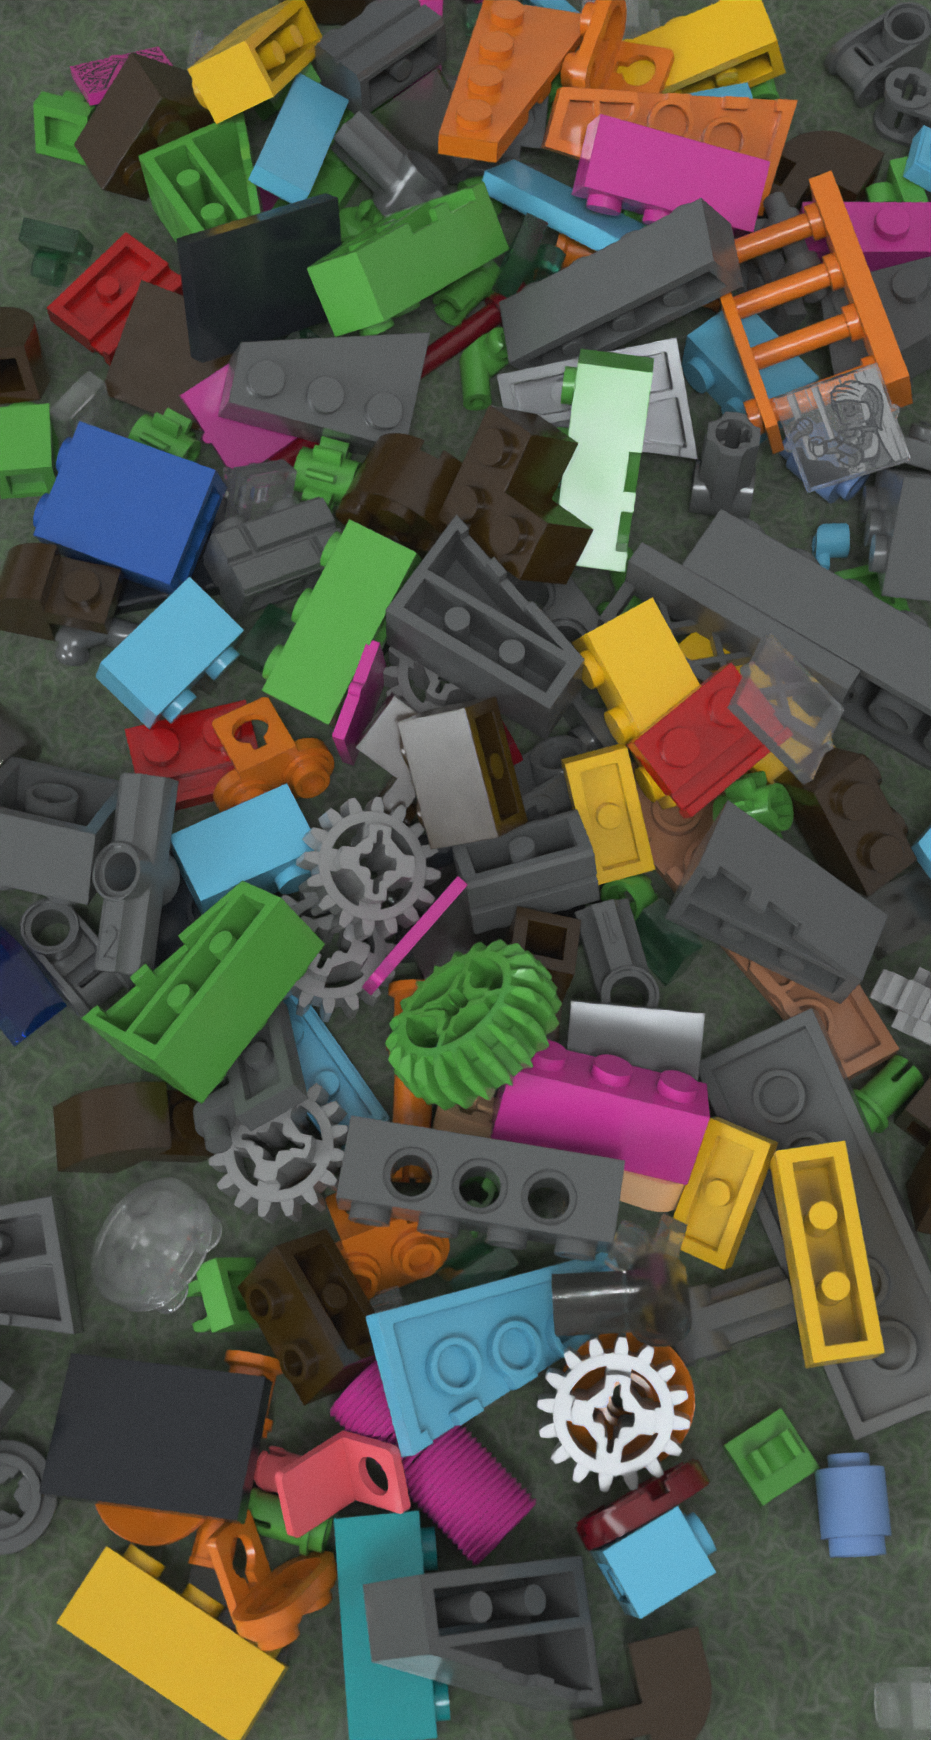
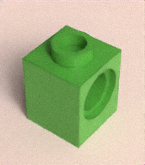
(27, 450)

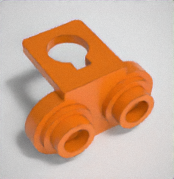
(604, 51)
(299, 763)
(386, 1255)
(271, 1601)

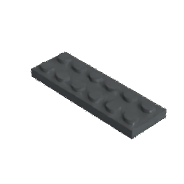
(798, 1094)

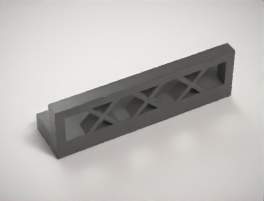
(721, 619)

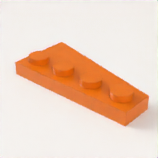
(503, 74)
(727, 122)

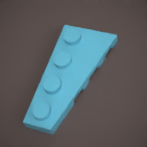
(467, 1349)

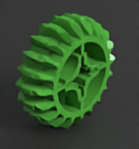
(473, 1024)

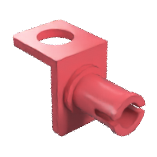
(330, 1479)

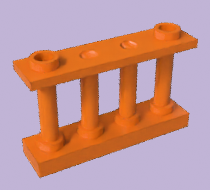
(842, 268)

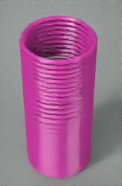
(450, 1480)

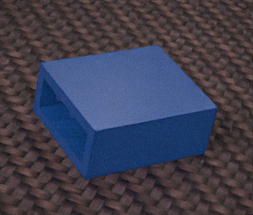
(129, 507)

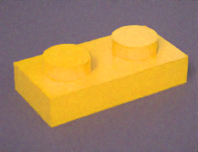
(609, 805)
(723, 1191)

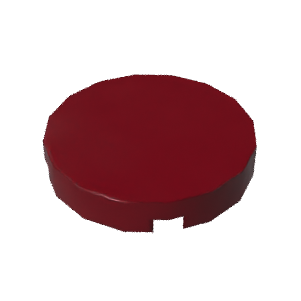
(642, 1504)

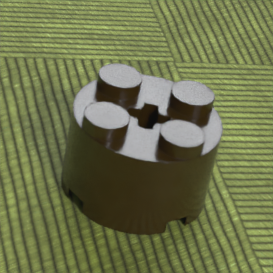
(401, 492)

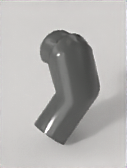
(75, 642)

